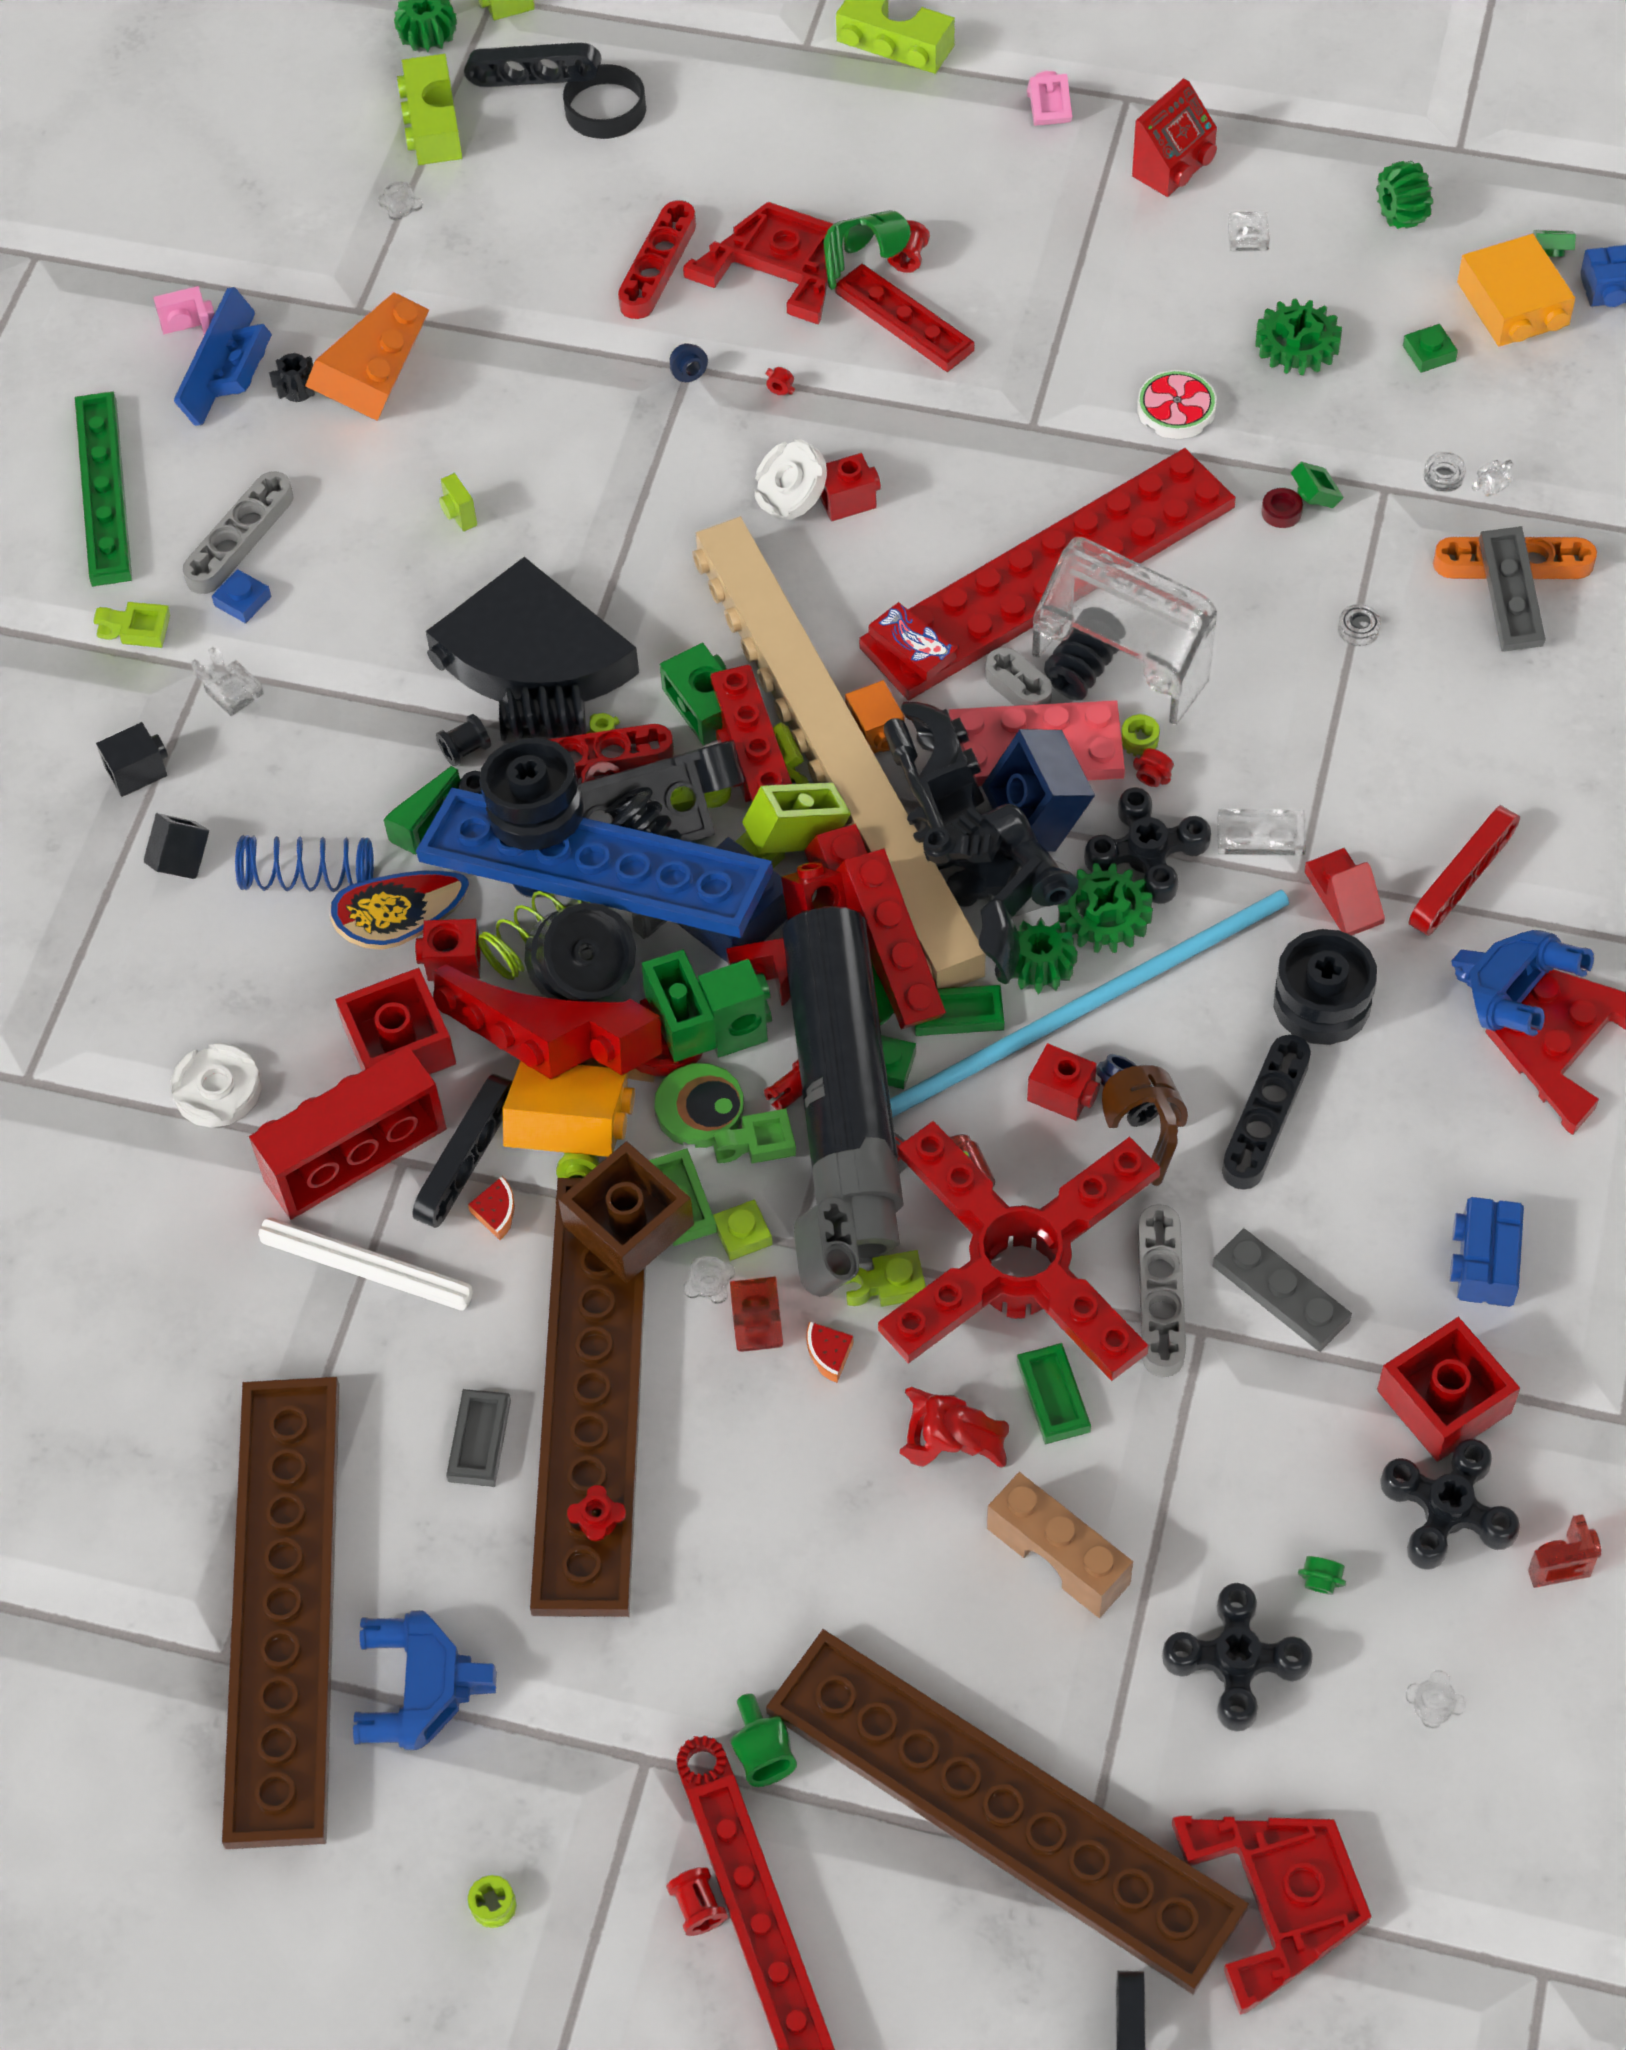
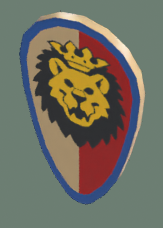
(393, 907)

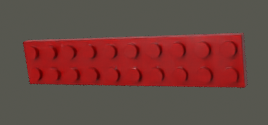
(1002, 595)

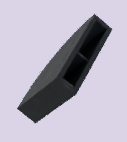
(530, 636)

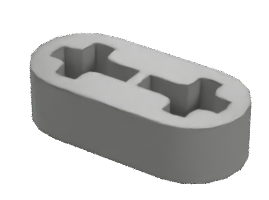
(1022, 676)

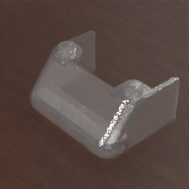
(1133, 612)

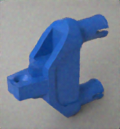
(1509, 973)
(434, 1681)

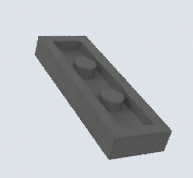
(1512, 589)
(1282, 1289)

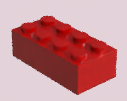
(348, 1131)

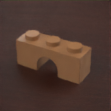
(1087, 1563)

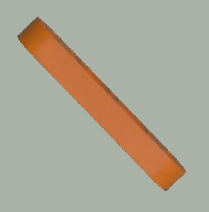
(1547, 546)

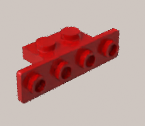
(749, 726)

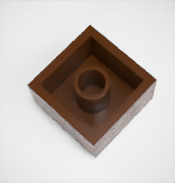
(626, 1211)

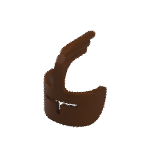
(1131, 1088)

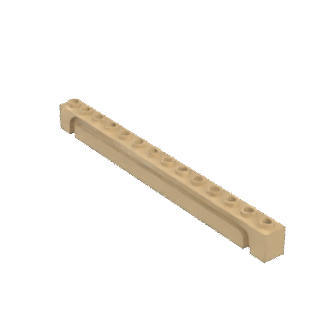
(834, 742)

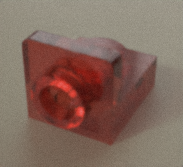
(756, 1314)
(1565, 1562)

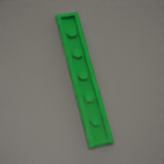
(103, 489)

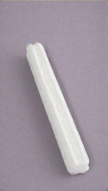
(366, 1263)

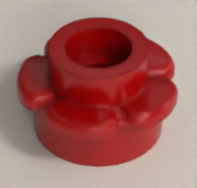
(1153, 768)

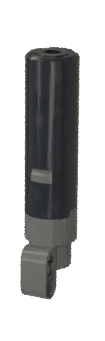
(842, 1098)

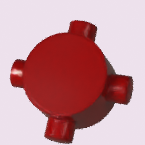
(780, 381)

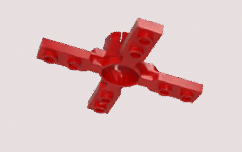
(1064, 1297)

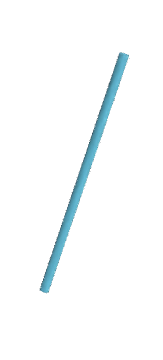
(1087, 1002)

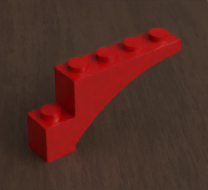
(893, 942)
(549, 1031)

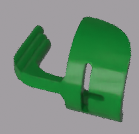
(888, 226)

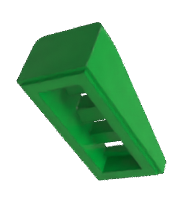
(412, 818)

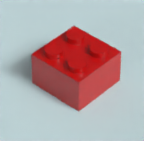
(394, 1016)
(1448, 1388)

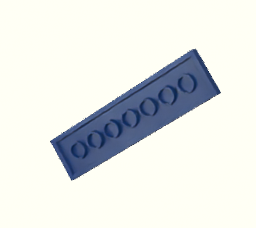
(605, 867)

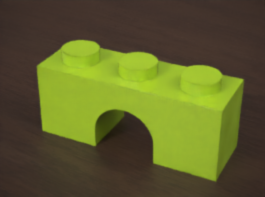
(915, 42)
(429, 109)

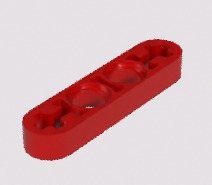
(662, 260)
(592, 745)
(1464, 870)

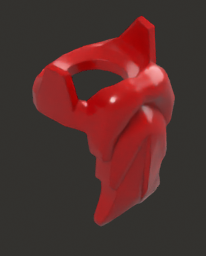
(951, 1428)

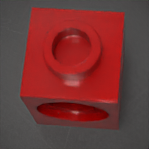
(801, 885)
(445, 934)

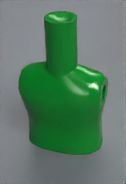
(762, 1745)

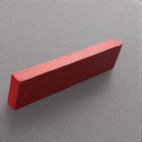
(904, 317)

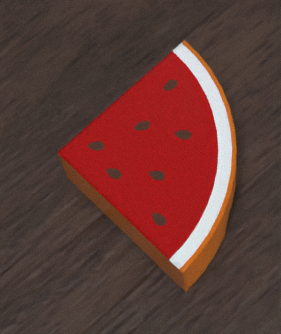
(495, 1208)
(828, 1349)

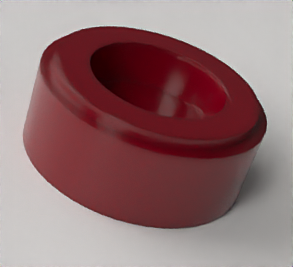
(1282, 507)

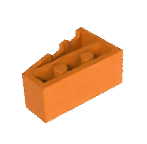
(369, 357)

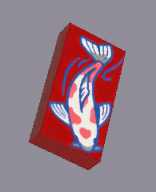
(912, 641)

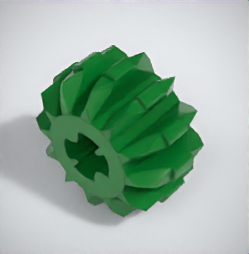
(425, 23)
(1404, 194)
(1044, 955)

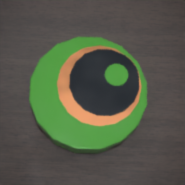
(697, 1103)

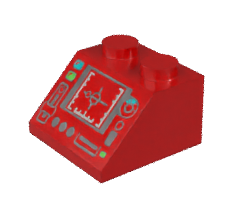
(1173, 140)

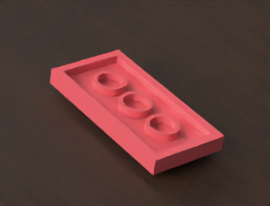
(1088, 727)

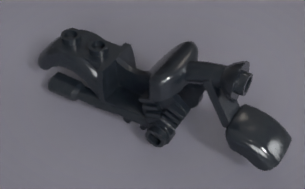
(984, 844)

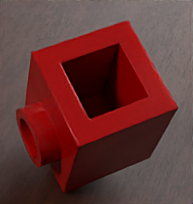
(849, 487)
(1063, 1082)

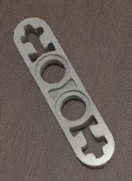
(231, 528)
(1161, 1289)

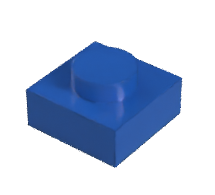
(241, 596)

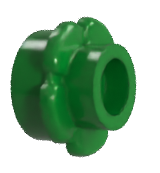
(1322, 1575)

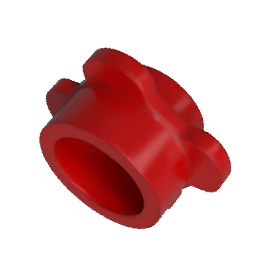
(596, 1527)

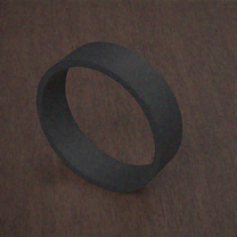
(606, 127)

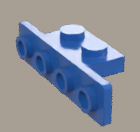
(224, 357)

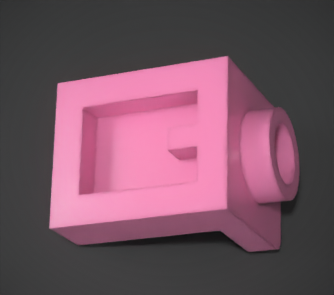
(1049, 98)
(183, 310)

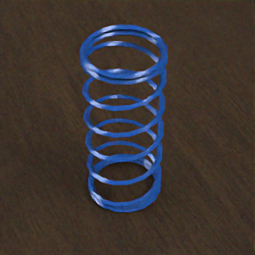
(364, 864)

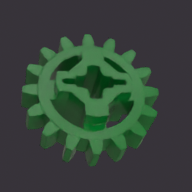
(1298, 336)
(1106, 910)

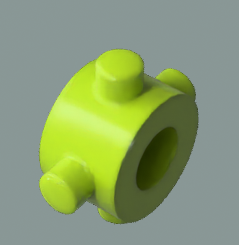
(602, 722)

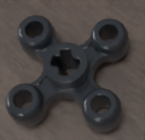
(1148, 844)
(1440, 1516)
(1237, 1639)

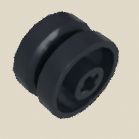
(531, 793)
(604, 946)
(1325, 986)

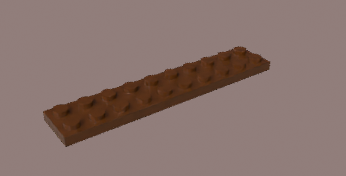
(587, 1430)
(282, 1616)
(1009, 1811)

